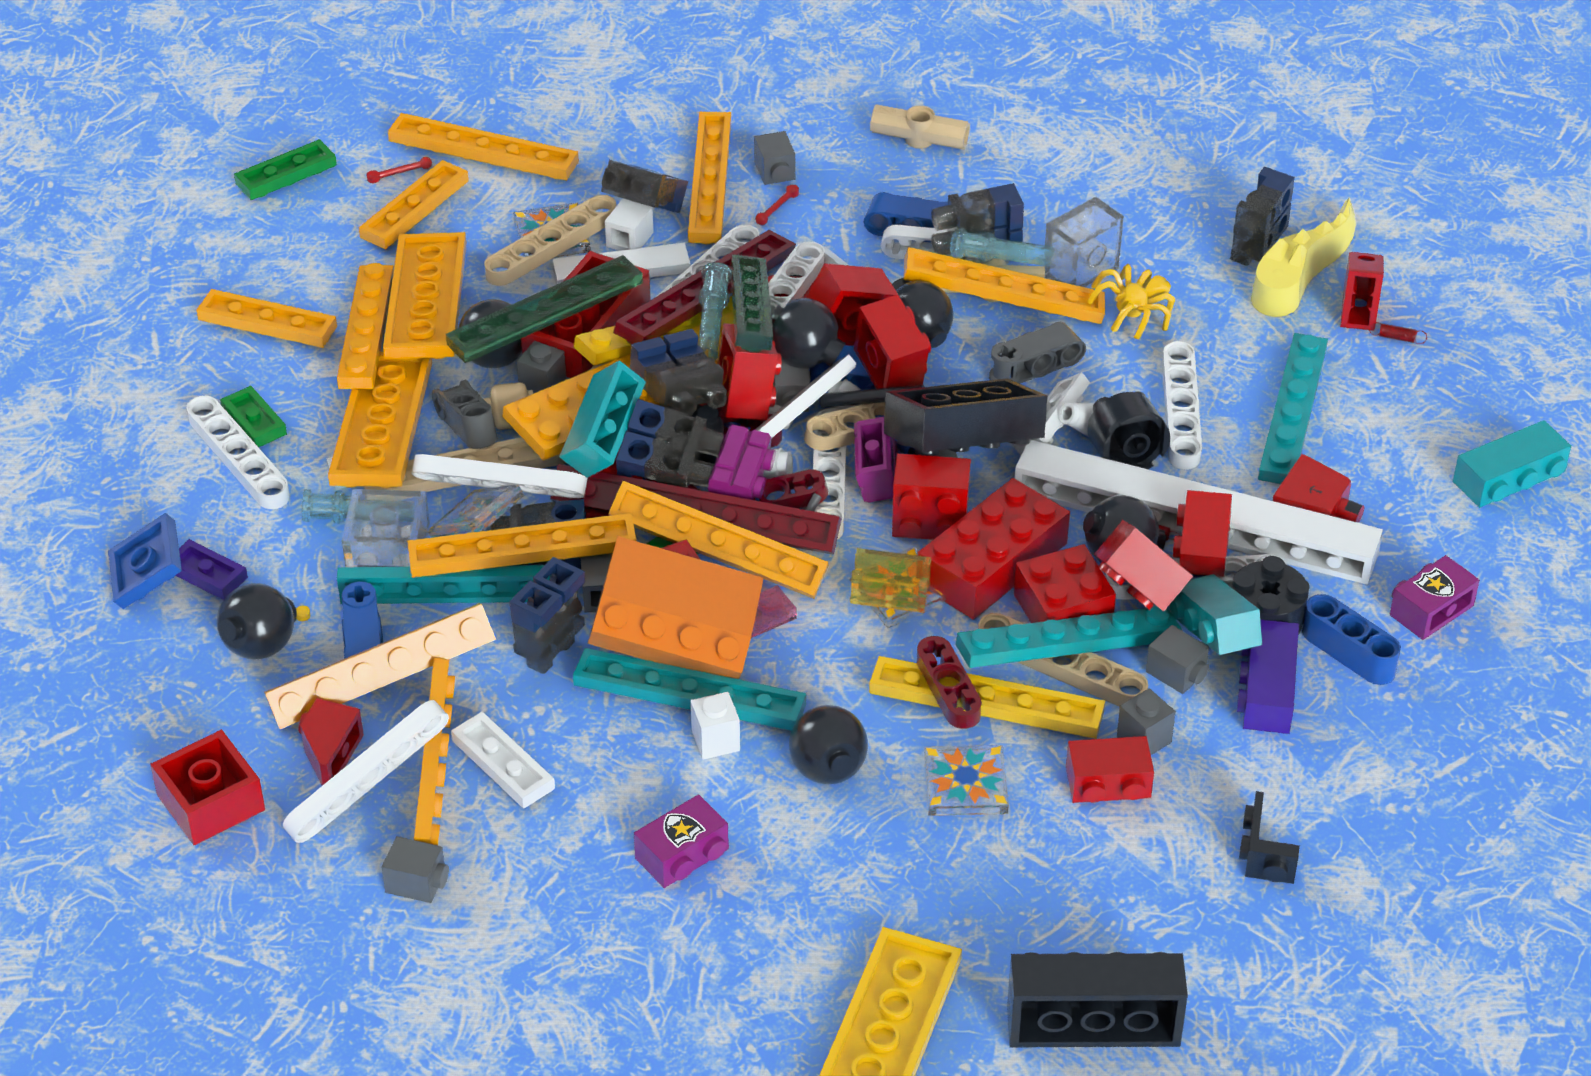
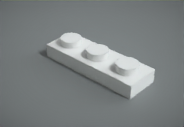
(1064, 392)
(503, 759)

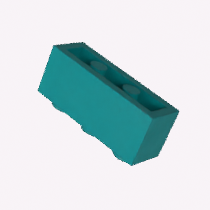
(602, 419)
(1511, 463)
(1217, 615)

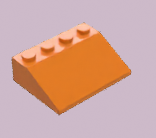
(676, 609)

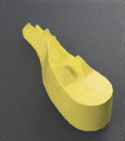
(1297, 260)

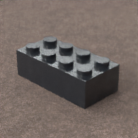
(965, 416)
(1096, 1000)

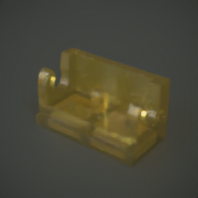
(890, 580)

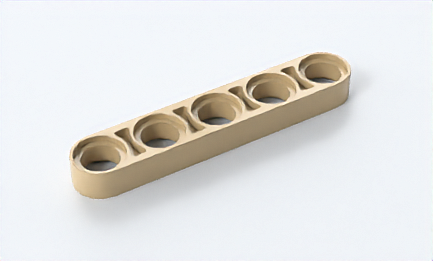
(544, 250)
(834, 425)
(1075, 672)

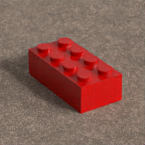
(600, 316)
(979, 552)

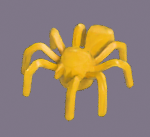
(1136, 297)

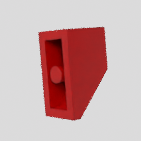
(330, 736)

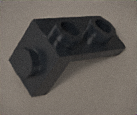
(1266, 858)

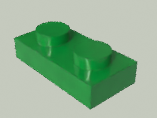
(254, 416)

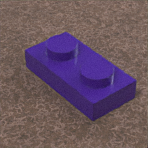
(210, 570)

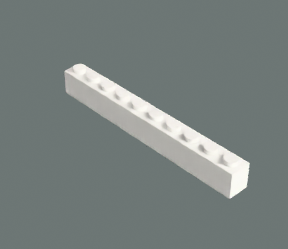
(1256, 524)

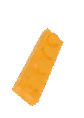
(413, 204)
(267, 318)

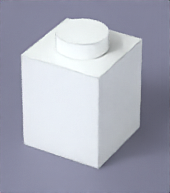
(629, 225)
(715, 725)

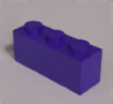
(1269, 679)

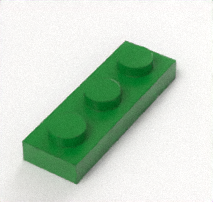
(285, 169)

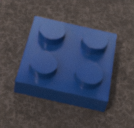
(144, 561)

